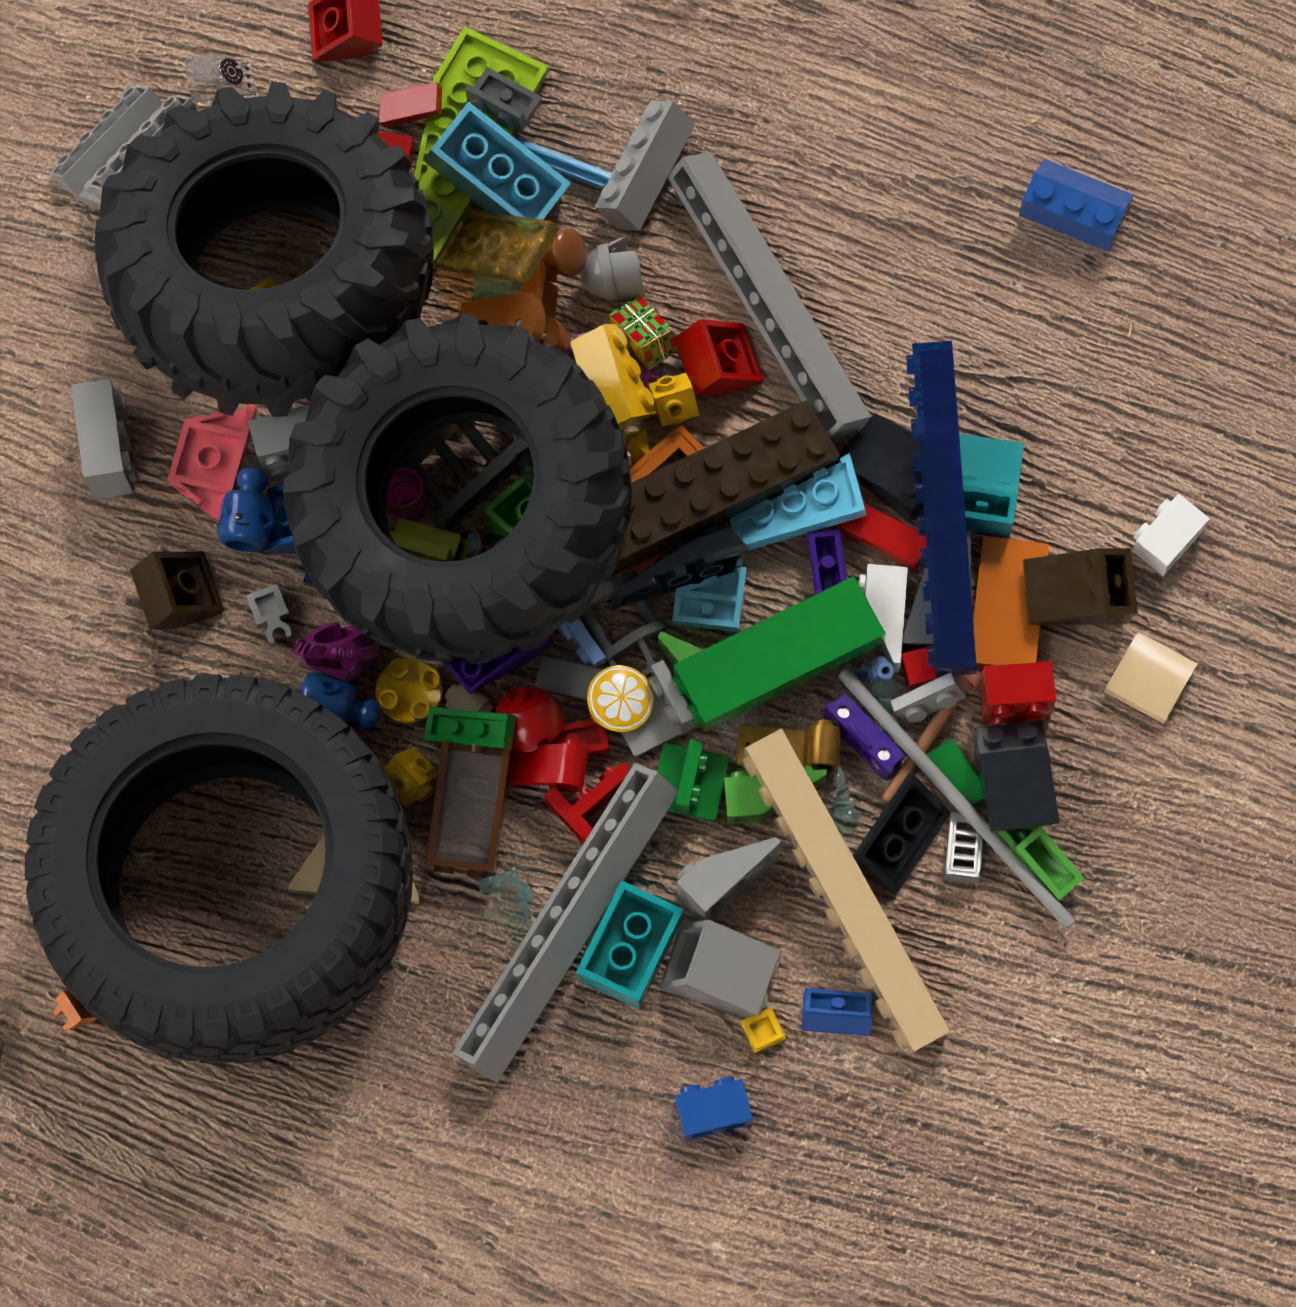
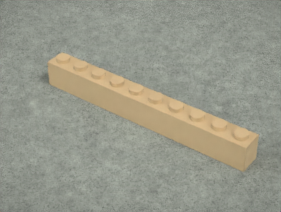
(845, 892)

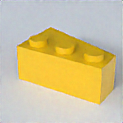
(615, 373)

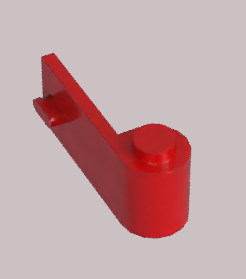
(551, 765)

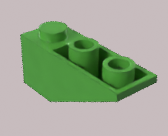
(744, 801)

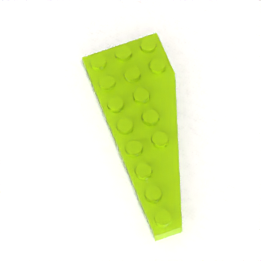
(462, 67)

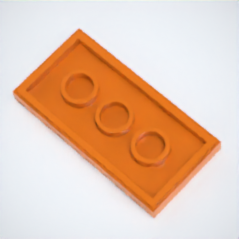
(1001, 604)

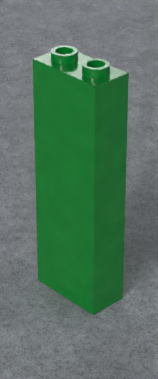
(778, 654)

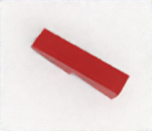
(886, 536)

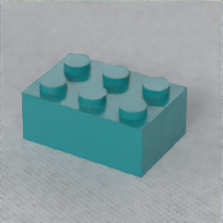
(630, 944)

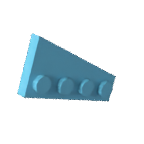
(815, 504)

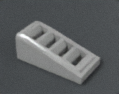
(960, 873)

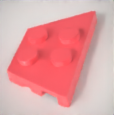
(211, 457)

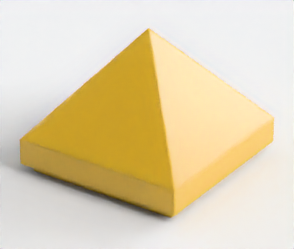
(636, 444)

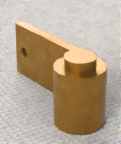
(814, 746)

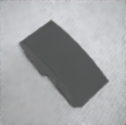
(565, 678)

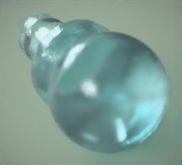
(884, 691)
(846, 816)

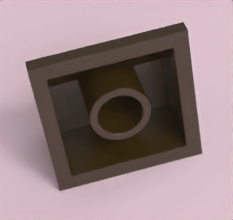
(176, 589)

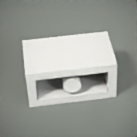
(1170, 534)

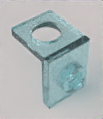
(511, 877)

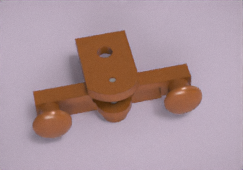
(537, 300)

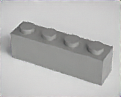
(645, 165)

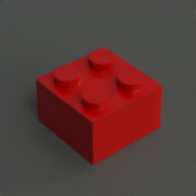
(1017, 693)

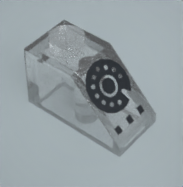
(215, 72)

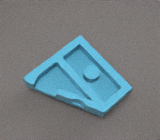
(712, 603)

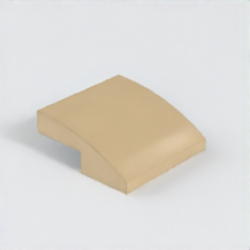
(1150, 677)

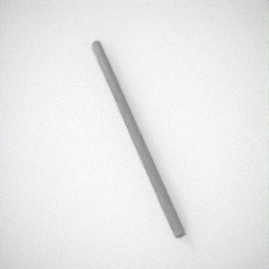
(957, 799)

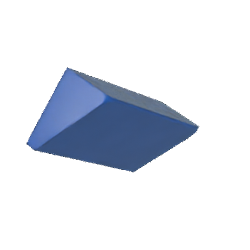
(837, 1012)

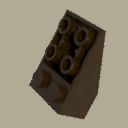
(1081, 587)

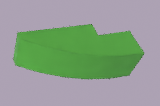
(1043, 859)

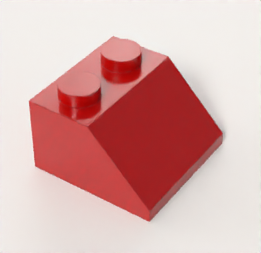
(344, 28)
(718, 358)

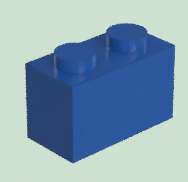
(713, 1108)

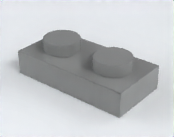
(929, 698)

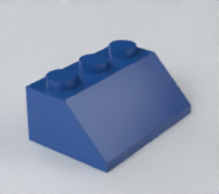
(1075, 204)

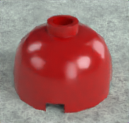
(536, 716)

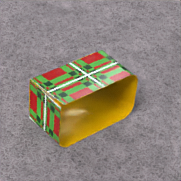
(644, 332)

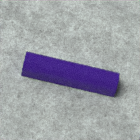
(826, 560)

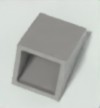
(720, 968)

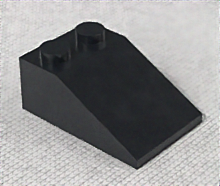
(885, 464)
(1015, 775)

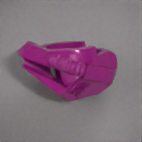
(337, 651)

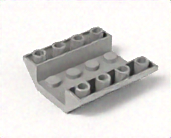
(104, 147)

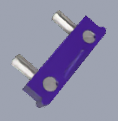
(864, 735)

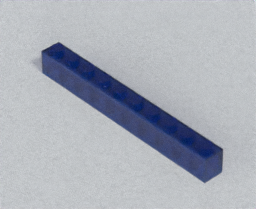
(943, 509)

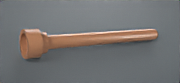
(928, 736)

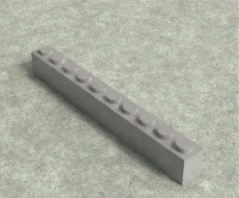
(768, 295)
(565, 922)

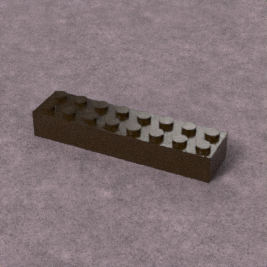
(724, 481)

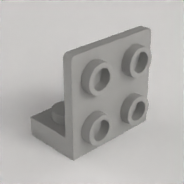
(668, 717)

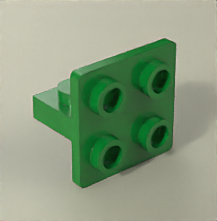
(696, 776)

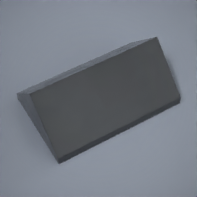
(901, 835)

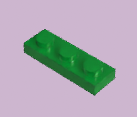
(470, 728)

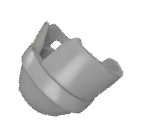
(613, 272)

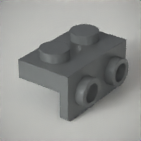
(503, 100)

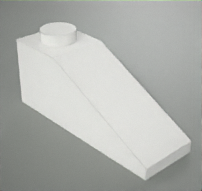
(886, 594)

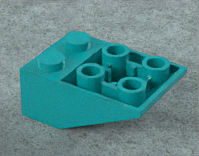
(990, 483)

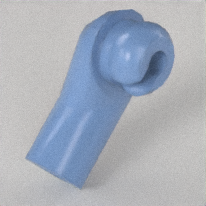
(878, 668)

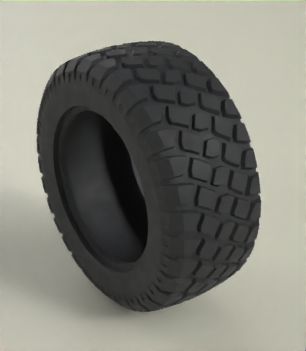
(139, 761)

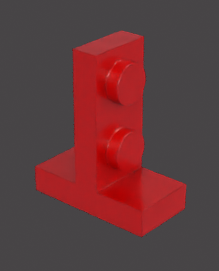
(586, 802)

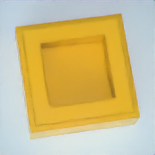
(762, 1030)

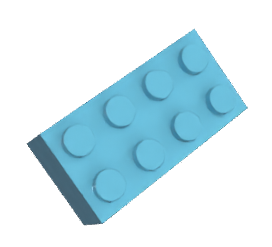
(495, 167)

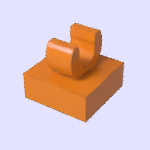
(73, 1010)

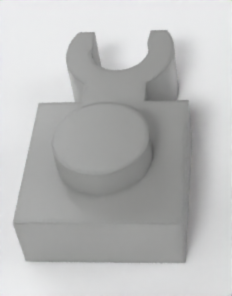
(268, 611)

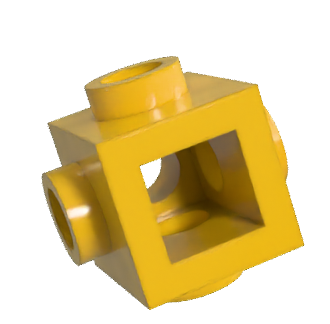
(673, 399)
(411, 776)

